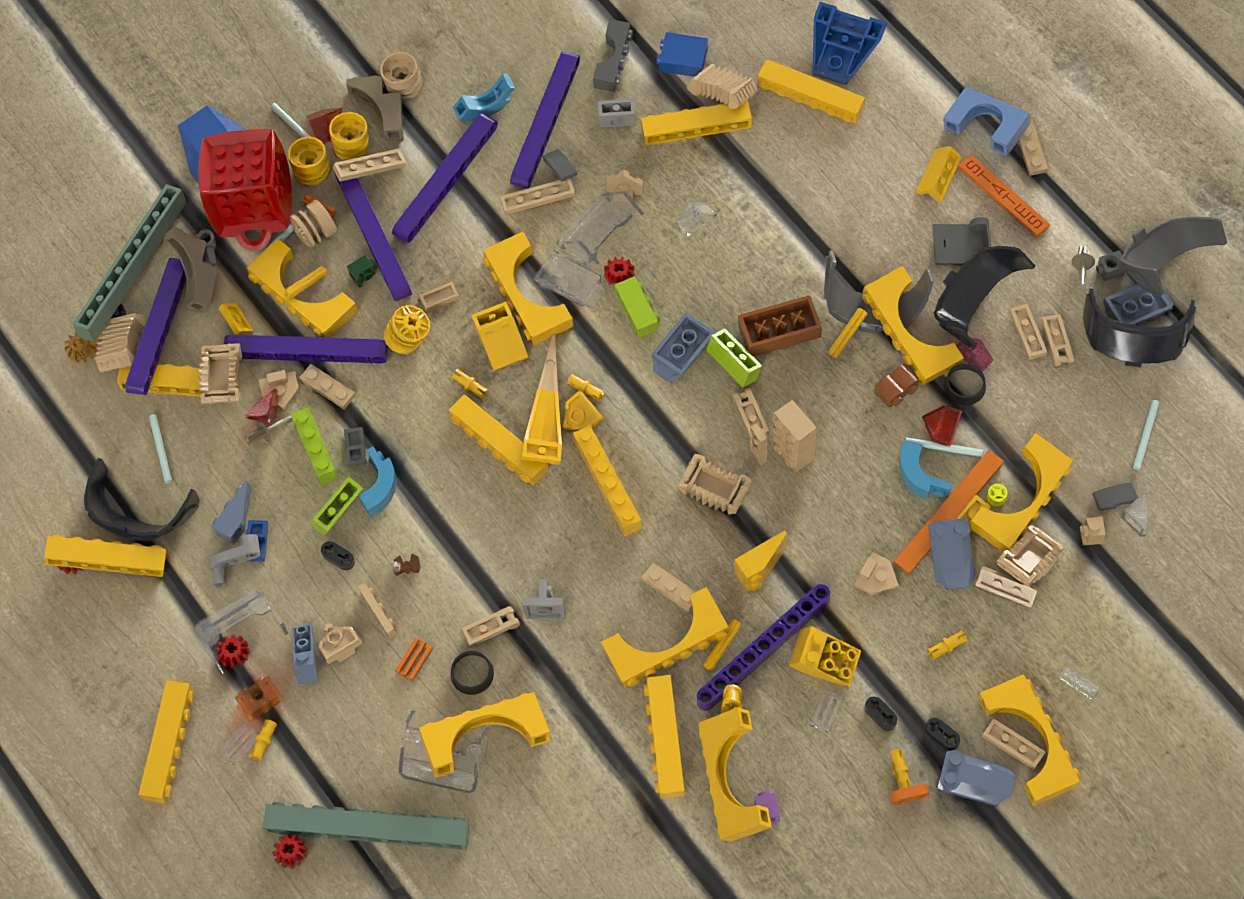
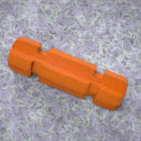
(308, 199)

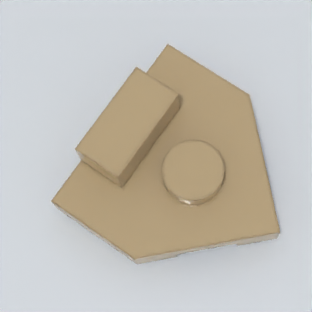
(624, 183)
(284, 382)
(876, 575)
(338, 643)

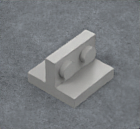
(545, 606)

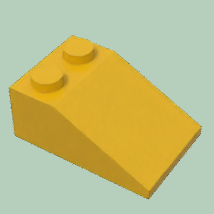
(757, 563)

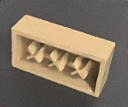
(794, 436)

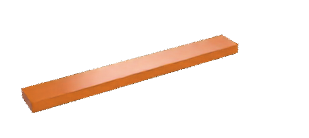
(950, 509)

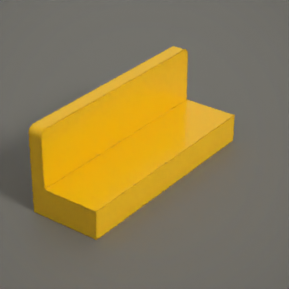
(939, 173)

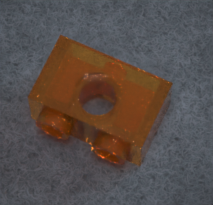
(255, 708)

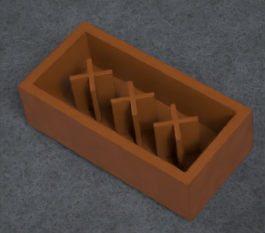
(779, 326)

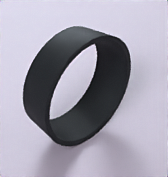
(964, 400)
(474, 689)

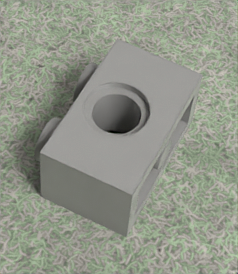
(616, 113)

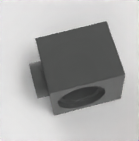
(1110, 259)

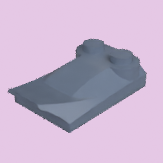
(1136, 305)
(681, 348)
(952, 553)
(975, 779)

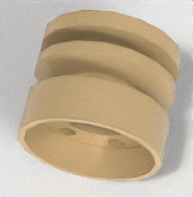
(401, 75)
(311, 225)

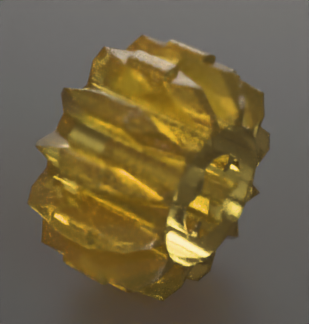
(79, 348)

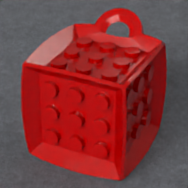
(245, 184)

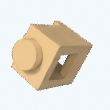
(1093, 531)

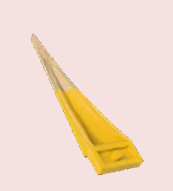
(543, 432)

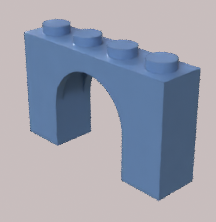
(973, 103)

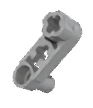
(218, 563)

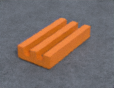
(415, 643)

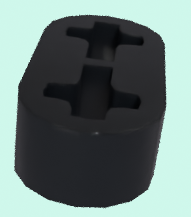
(340, 552)
(877, 716)
(939, 737)

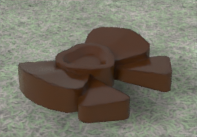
(406, 567)

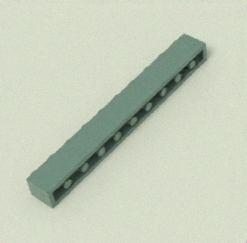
(129, 263)
(365, 826)

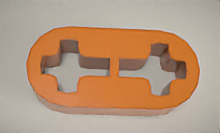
(909, 794)

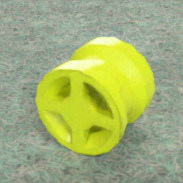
(994, 491)

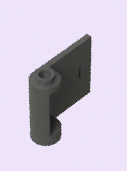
(960, 240)

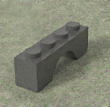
(607, 73)

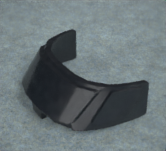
(972, 284)
(1134, 342)
(110, 520)

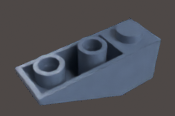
(234, 516)
(304, 654)

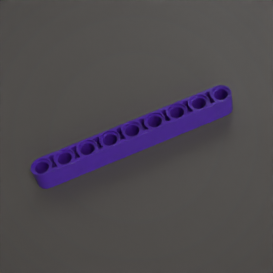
(545, 120)
(444, 178)
(375, 238)
(156, 328)
(310, 348)
(767, 637)

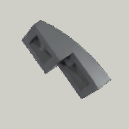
(560, 165)
(355, 446)
(1114, 496)

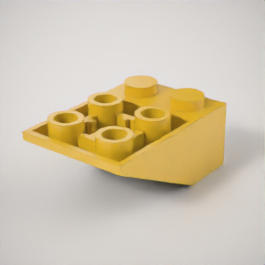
(499, 336)
(824, 656)

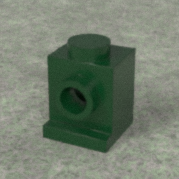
(362, 270)

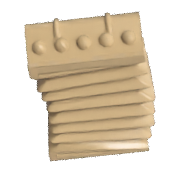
(723, 85)
(119, 342)
(220, 373)
(714, 486)
(1031, 556)

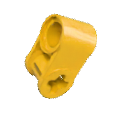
(731, 698)

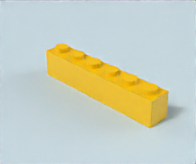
(811, 91)
(695, 123)
(169, 380)
(496, 438)
(607, 481)
(105, 556)
(665, 737)
(166, 742)

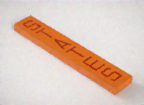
(1004, 196)

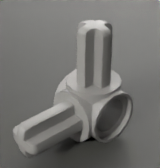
(209, 253)

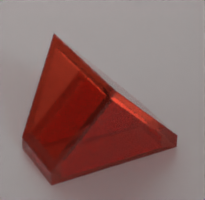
(321, 121)
(265, 409)
(942, 424)

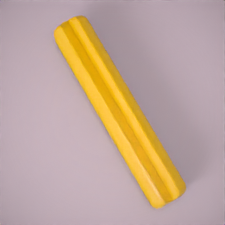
(305, 282)
(847, 332)
(721, 646)

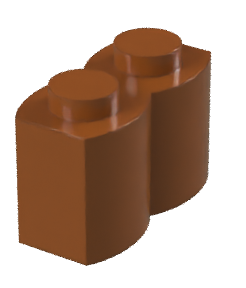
(896, 386)

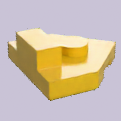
(580, 413)

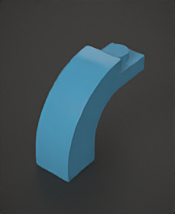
(489, 103)
(915, 478)
(383, 490)

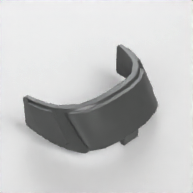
(1165, 242)
(844, 302)

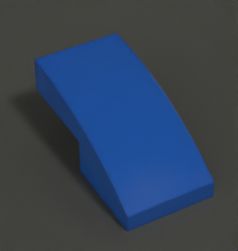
(260, 529)

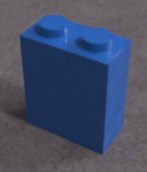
(682, 54)

